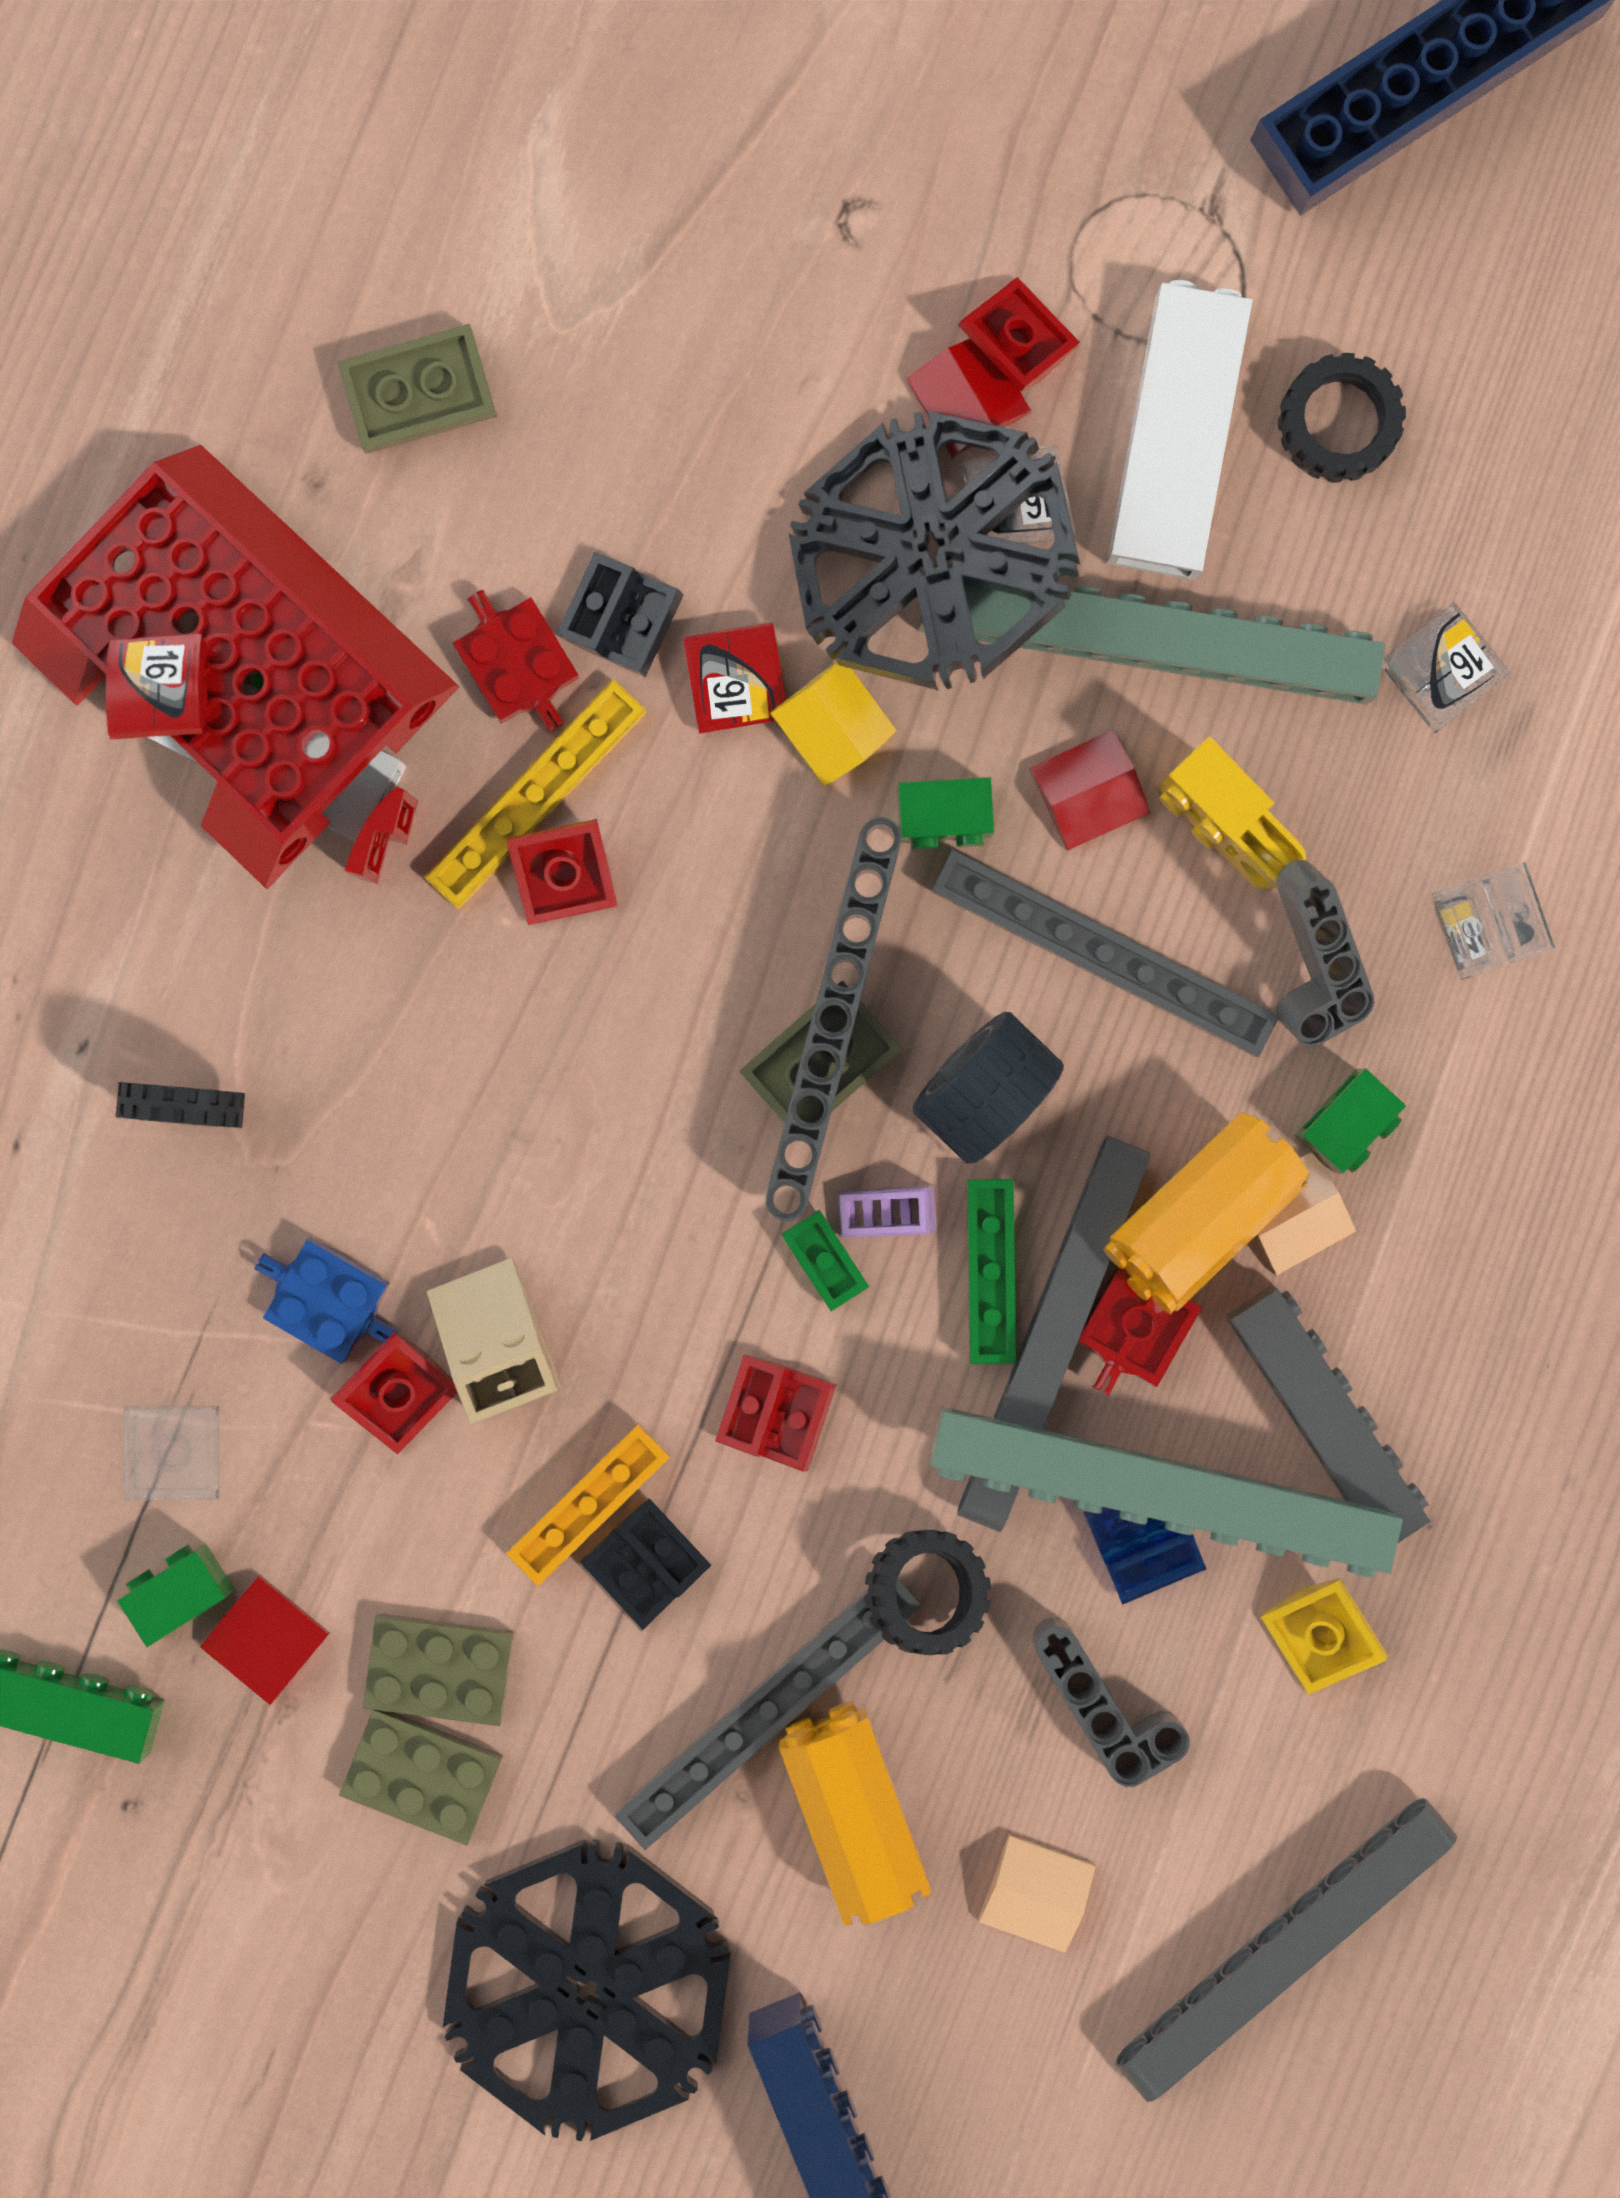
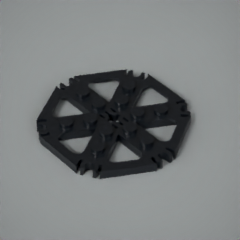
(924, 508)
(619, 1981)

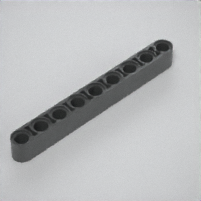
(832, 995)
(1062, 1311)
(1285, 1949)

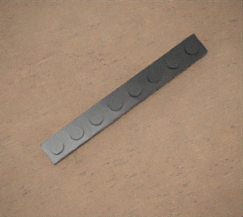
(1105, 954)
(756, 1719)

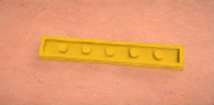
(536, 793)

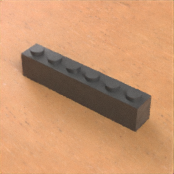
(1322, 1409)

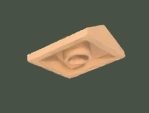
(1307, 1223)
(1038, 1893)

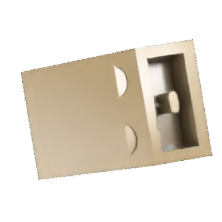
(492, 1341)

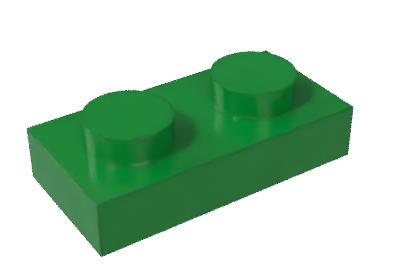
(825, 1260)

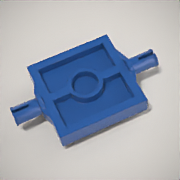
(325, 1300)

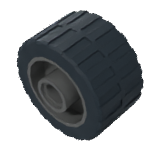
(988, 1087)

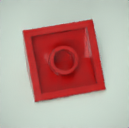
(1019, 334)
(967, 386)
(1090, 789)
(562, 871)
(395, 1392)
(264, 1639)

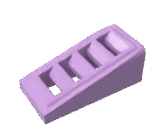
(926, 1203)

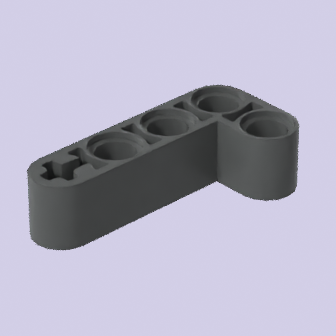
(1338, 986)
(1097, 1699)

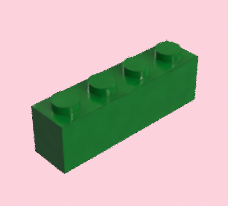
(77, 1709)

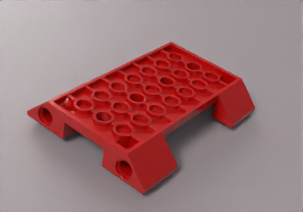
(262, 609)

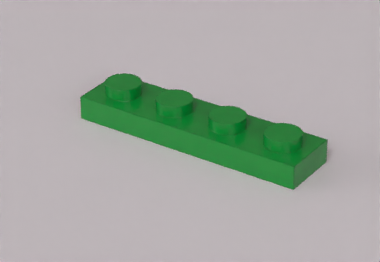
(991, 1271)

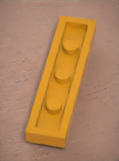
(588, 1504)

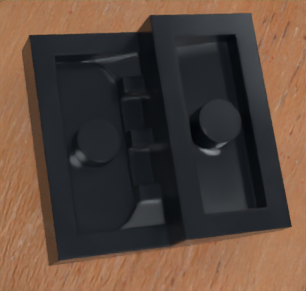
(620, 614)
(644, 1564)

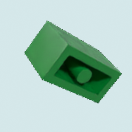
(945, 811)
(1351, 1122)
(176, 1594)

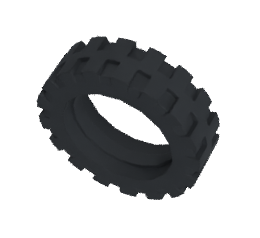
(1366, 377)
(180, 1105)
(972, 1592)

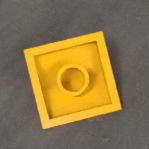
(833, 723)
(1323, 1635)

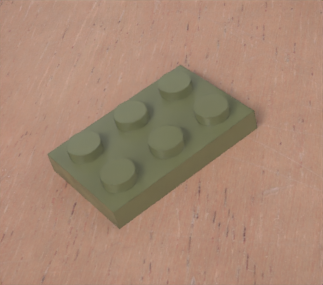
(417, 388)
(777, 1066)
(438, 1669)
(421, 1775)

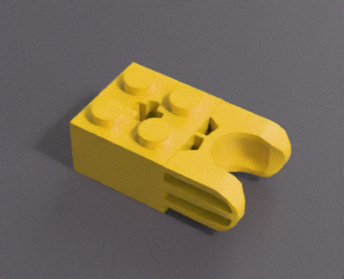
(1230, 814)

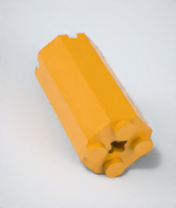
(1207, 1212)
(854, 1814)

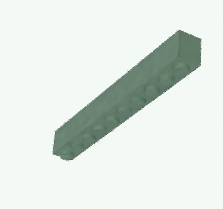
(1192, 642)
(1166, 1491)

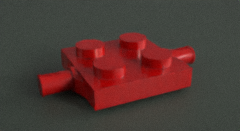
(515, 660)
(1134, 1333)

